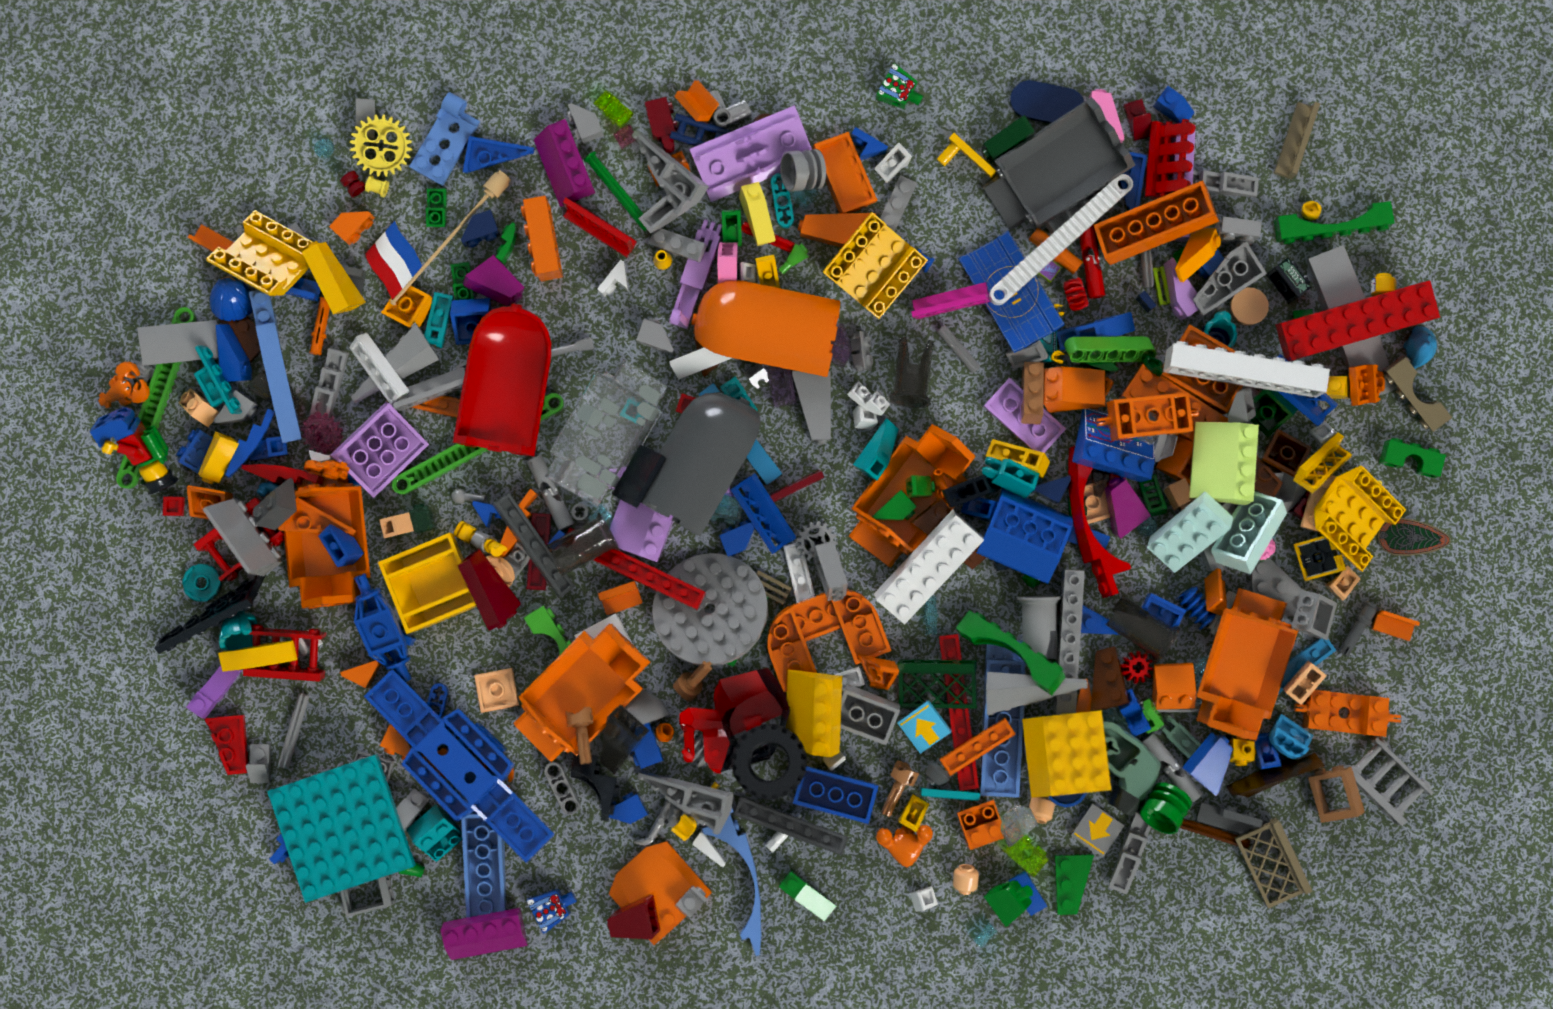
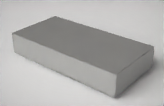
(1032, 353)

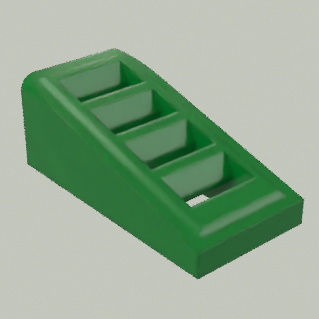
(1158, 510)

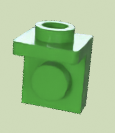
(1153, 716)

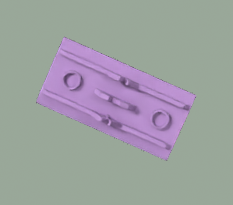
(749, 152)

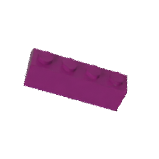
(563, 163)
(484, 934)

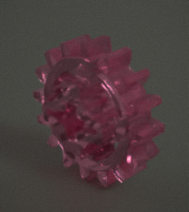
(325, 431)

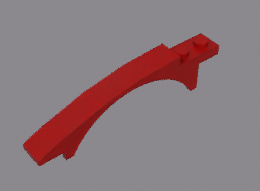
(1103, 563)

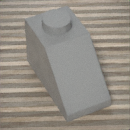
(654, 336)
(248, 408)

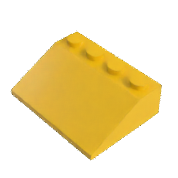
(815, 711)

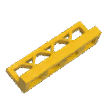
(1317, 463)

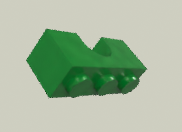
(1429, 461)

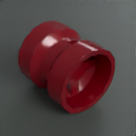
(352, 183)

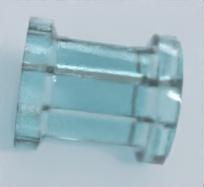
(603, 511)

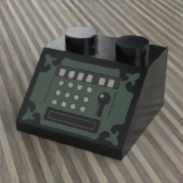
(1289, 280)

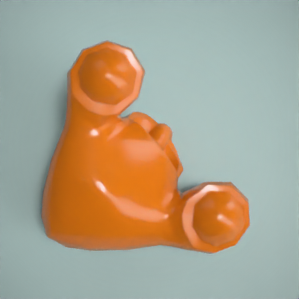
(905, 845)

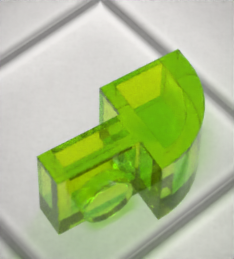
(613, 109)

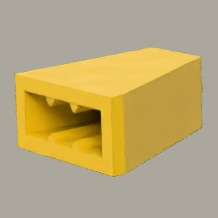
(217, 457)

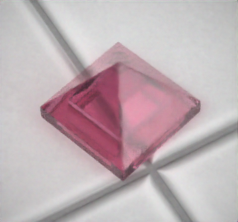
(624, 136)

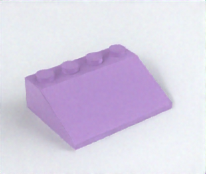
(380, 449)
(640, 530)

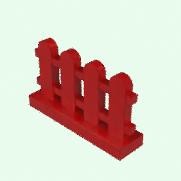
(1159, 156)

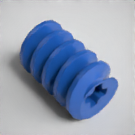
(1197, 606)

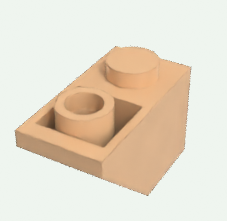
(198, 407)
(396, 525)

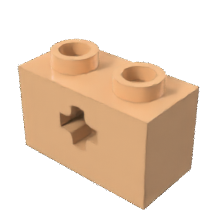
(1304, 682)

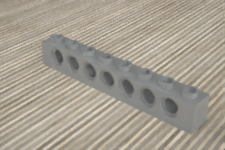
(1069, 635)

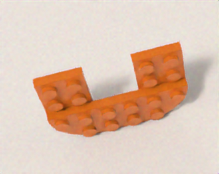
(818, 617)

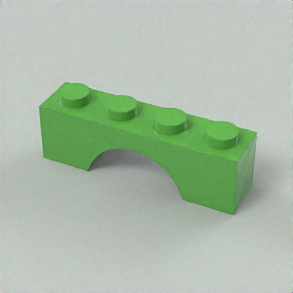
(542, 622)

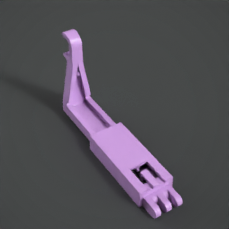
(695, 276)

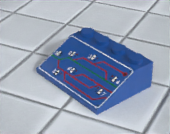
(1120, 457)

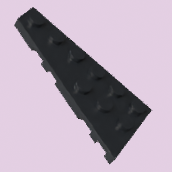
(222, 608)

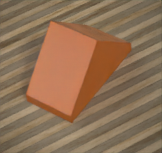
(363, 674)

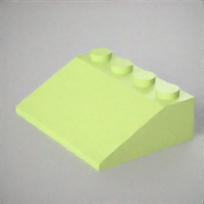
(1224, 461)

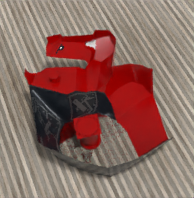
(740, 706)

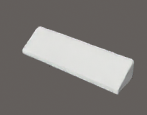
(696, 362)
(378, 368)

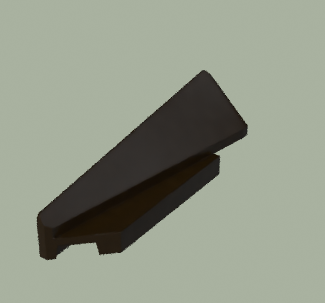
(1272, 776)

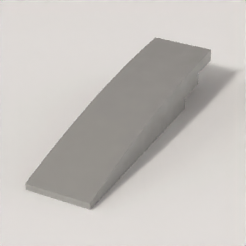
(1337, 286)

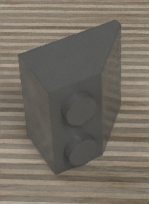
(276, 506)

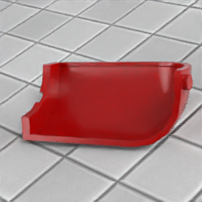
(504, 382)

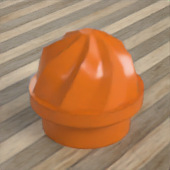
(664, 732)

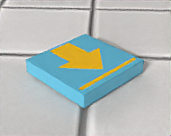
(924, 726)

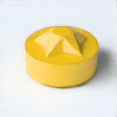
(1311, 210)

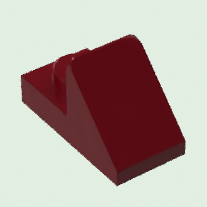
(1138, 119)

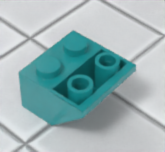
(435, 833)

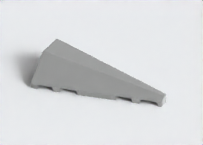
(680, 184)
(406, 358)
(1013, 690)
(704, 803)

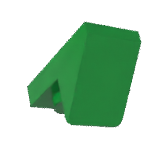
(731, 226)

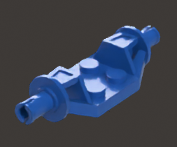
(380, 629)

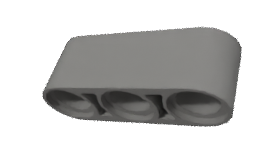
(554, 781)

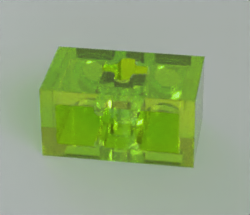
(1031, 864)

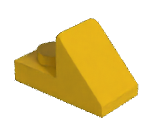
(767, 271)

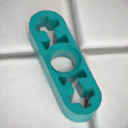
(779, 215)

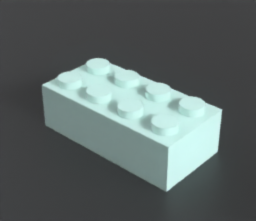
(1190, 532)
(1250, 533)

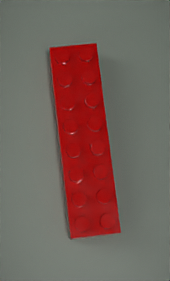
(1357, 320)

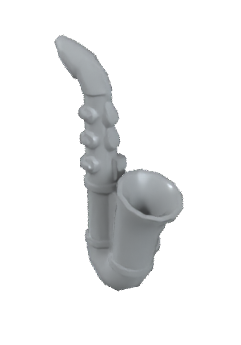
(668, 812)

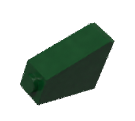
(1007, 139)

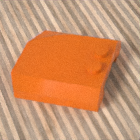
(661, 873)

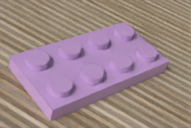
(1006, 407)

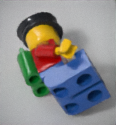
(139, 444)

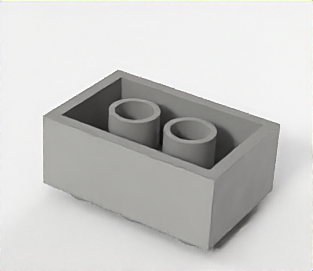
(868, 714)

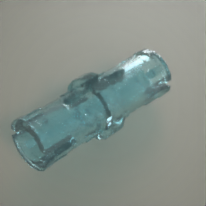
(931, 616)

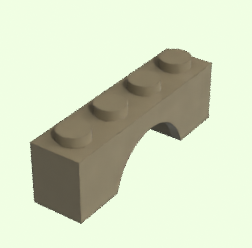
(1402, 375)

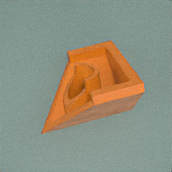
(879, 671)

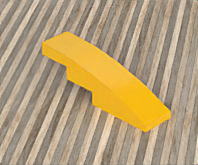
(257, 656)

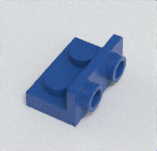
(195, 450)

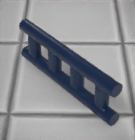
(701, 127)

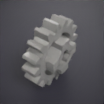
(808, 538)

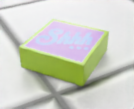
(1050, 271)

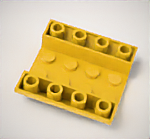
(264, 255)
(875, 265)
(1354, 513)

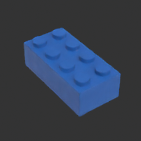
(836, 794)

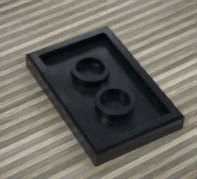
(638, 476)

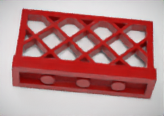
(598, 228)

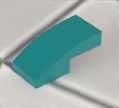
(735, 389)

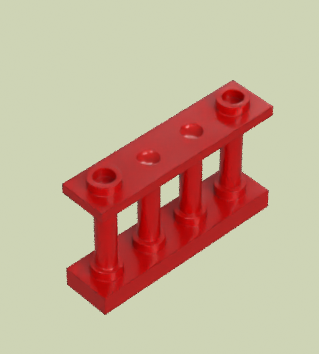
(207, 543)
(293, 671)

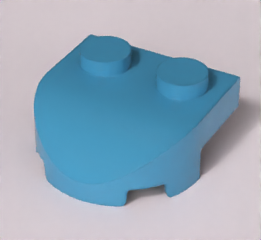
(1289, 737)

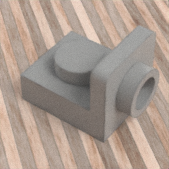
(691, 901)

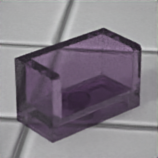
(781, 387)

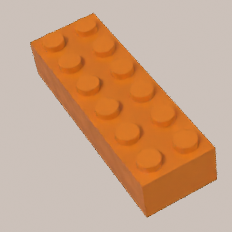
(1156, 223)
(1146, 383)

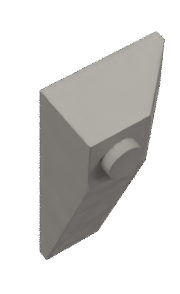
(1233, 275)

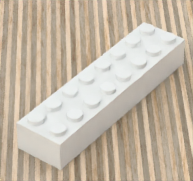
(1246, 370)

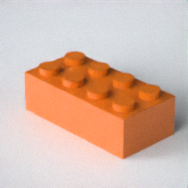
(542, 238)

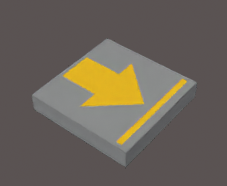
(1097, 830)

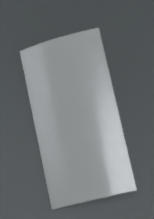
(176, 342)

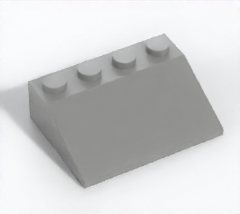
(243, 536)

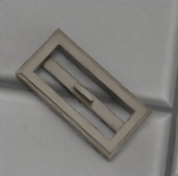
(785, 595)

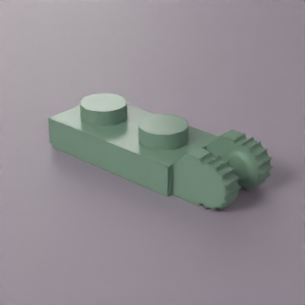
(1180, 737)

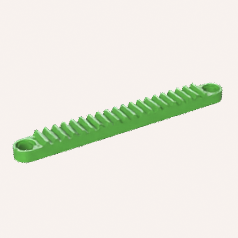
(153, 407)
(455, 457)

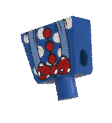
(550, 908)

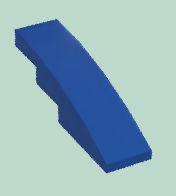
(246, 449)

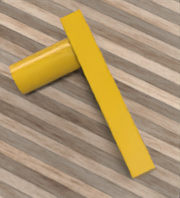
(958, 144)

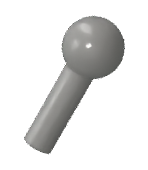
(460, 496)

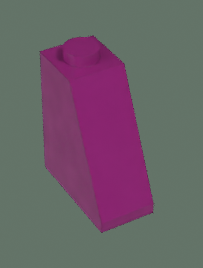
(494, 282)
(1124, 507)

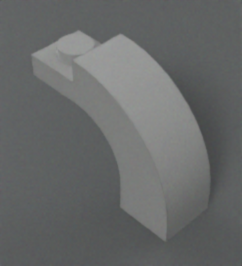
(411, 807)

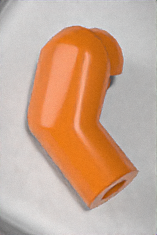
(939, 482)

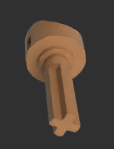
(690, 684)
(580, 721)
(903, 777)

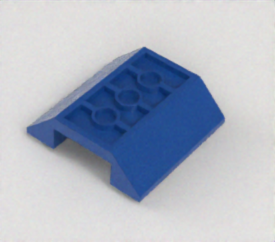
(1026, 536)

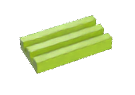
(1157, 286)

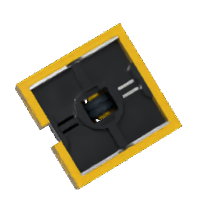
(1310, 557)

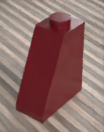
(635, 920)

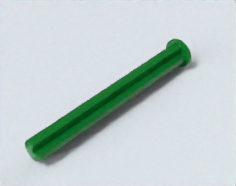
(615, 187)

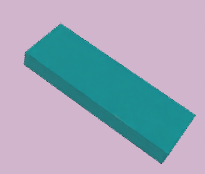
(947, 793)

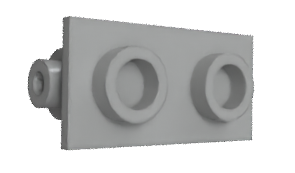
(861, 343)

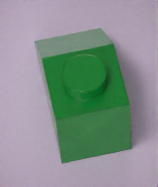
(896, 508)

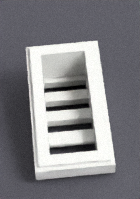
(704, 844)

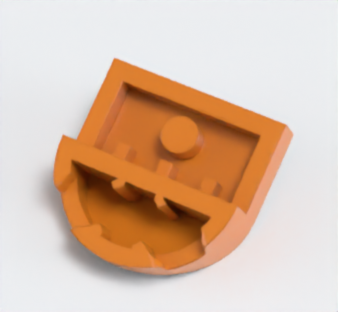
(1365, 384)

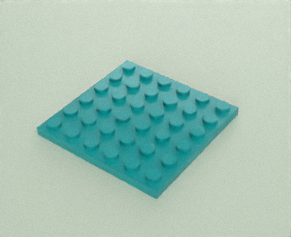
(341, 828)

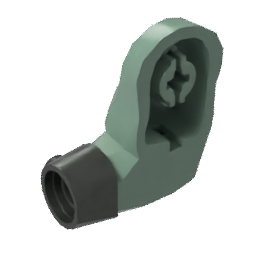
(1134, 767)

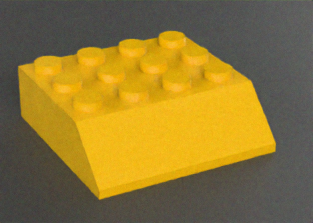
(427, 583)
(1066, 754)

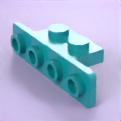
(213, 383)

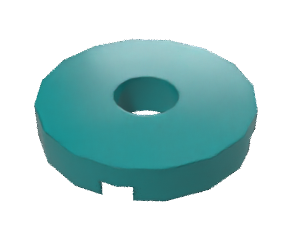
(212, 587)

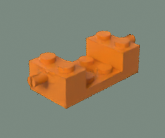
(1130, 418)
(1365, 713)

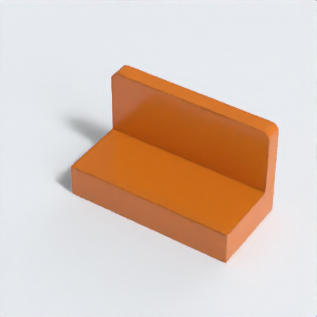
(698, 102)
(210, 239)
(1215, 592)
(620, 598)
(1394, 625)

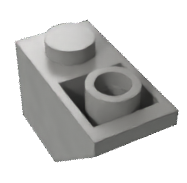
(586, 122)

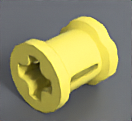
(377, 186)

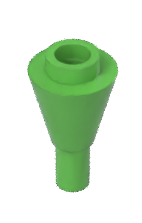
(797, 255)

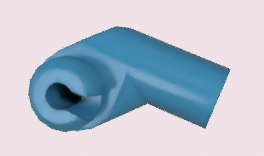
(266, 487)

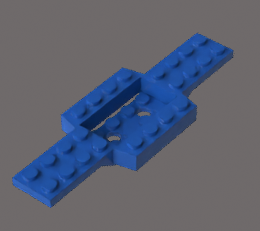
(487, 794)

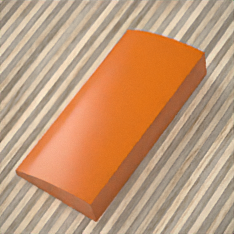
(845, 174)

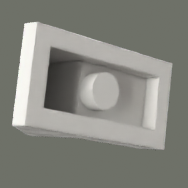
(893, 162)
(617, 275)

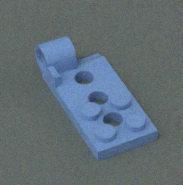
(450, 113)

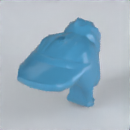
(1420, 346)

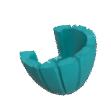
(235, 631)

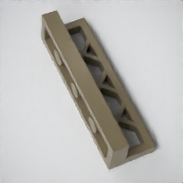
(1296, 140)

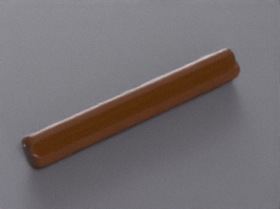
(1212, 833)

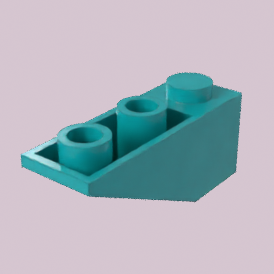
(878, 451)

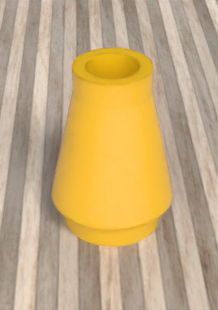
(664, 263)

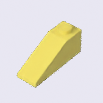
(757, 213)

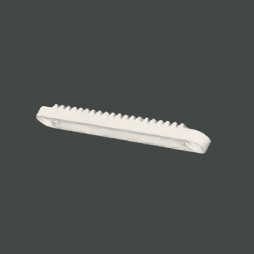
(1060, 239)

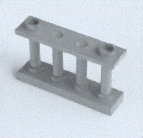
(1382, 799)

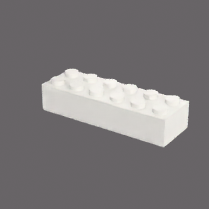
(928, 567)

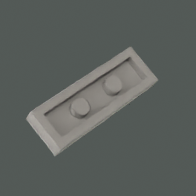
(898, 202)
(678, 244)

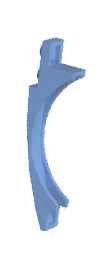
(274, 366)
(740, 843)

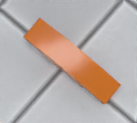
(508, 538)

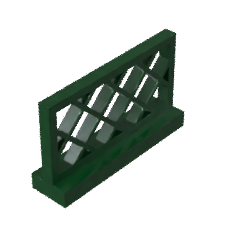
(938, 667)

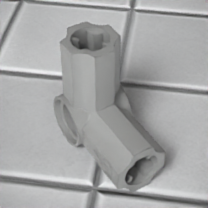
(733, 113)

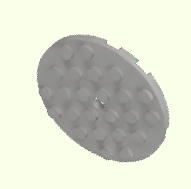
(726, 632)

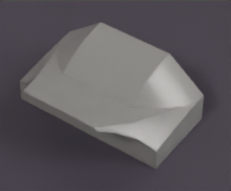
(1164, 446)

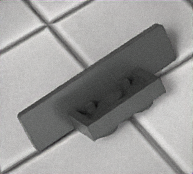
(1231, 820)

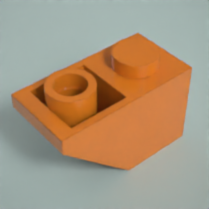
(351, 225)

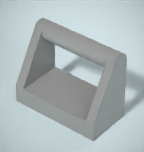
(1242, 406)

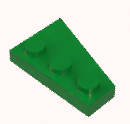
(1070, 880)

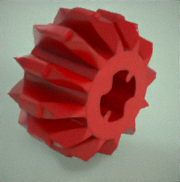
(1075, 294)
(1133, 661)

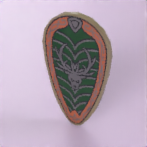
(1411, 538)

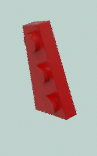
(231, 741)

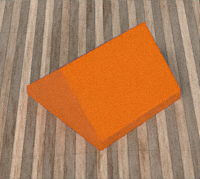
(202, 497)

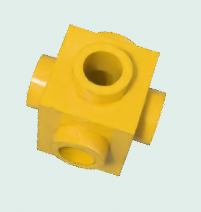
(1243, 751)

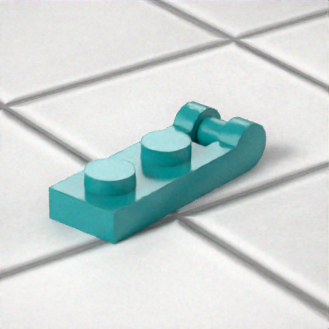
(438, 318)

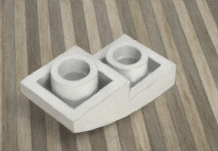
(872, 402)

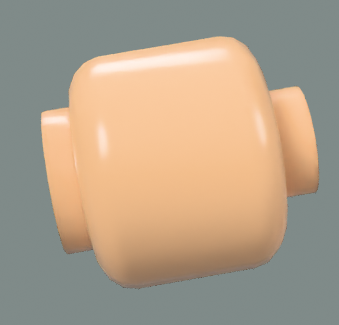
(1042, 809)
(965, 879)

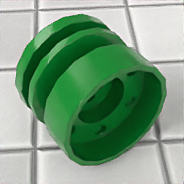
(1166, 808)

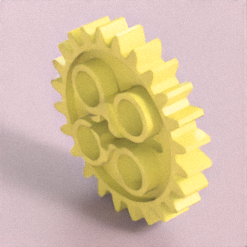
(379, 163)

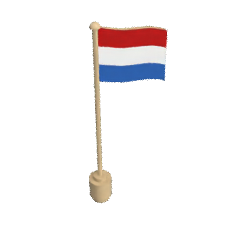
(398, 262)

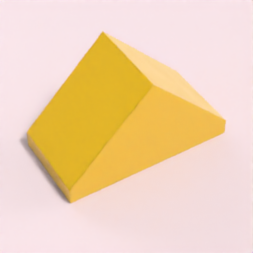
(913, 813)

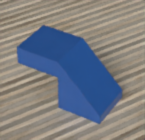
(1134, 715)

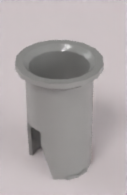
(1040, 623)

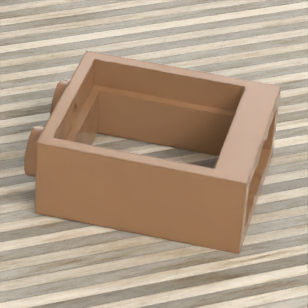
(1356, 807)

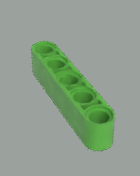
(1109, 349)

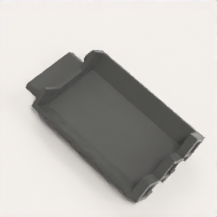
(1058, 167)

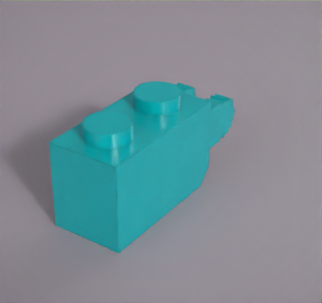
(1011, 476)

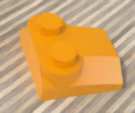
(409, 308)

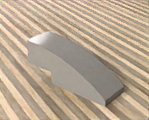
(658, 215)

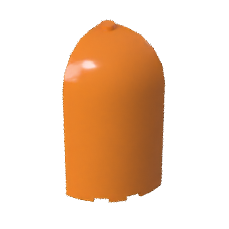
(768, 326)

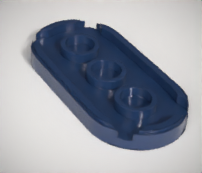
(1043, 101)

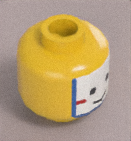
(1383, 283)

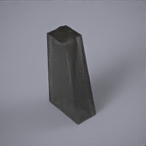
(621, 738)

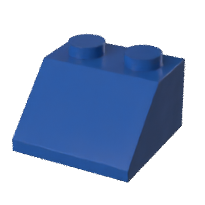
(466, 316)

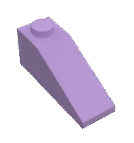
(1179, 292)

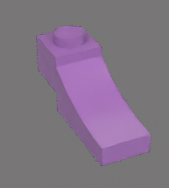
(212, 692)

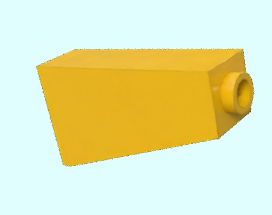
(332, 278)

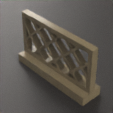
(1288, 855)

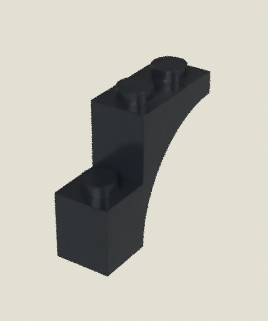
(603, 786)

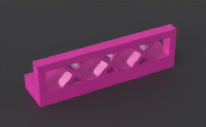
(950, 301)

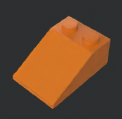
(1073, 389)

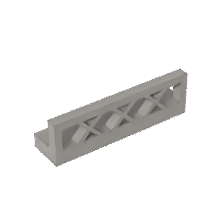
(432, 389)

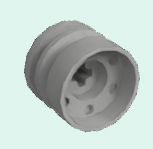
(803, 170)

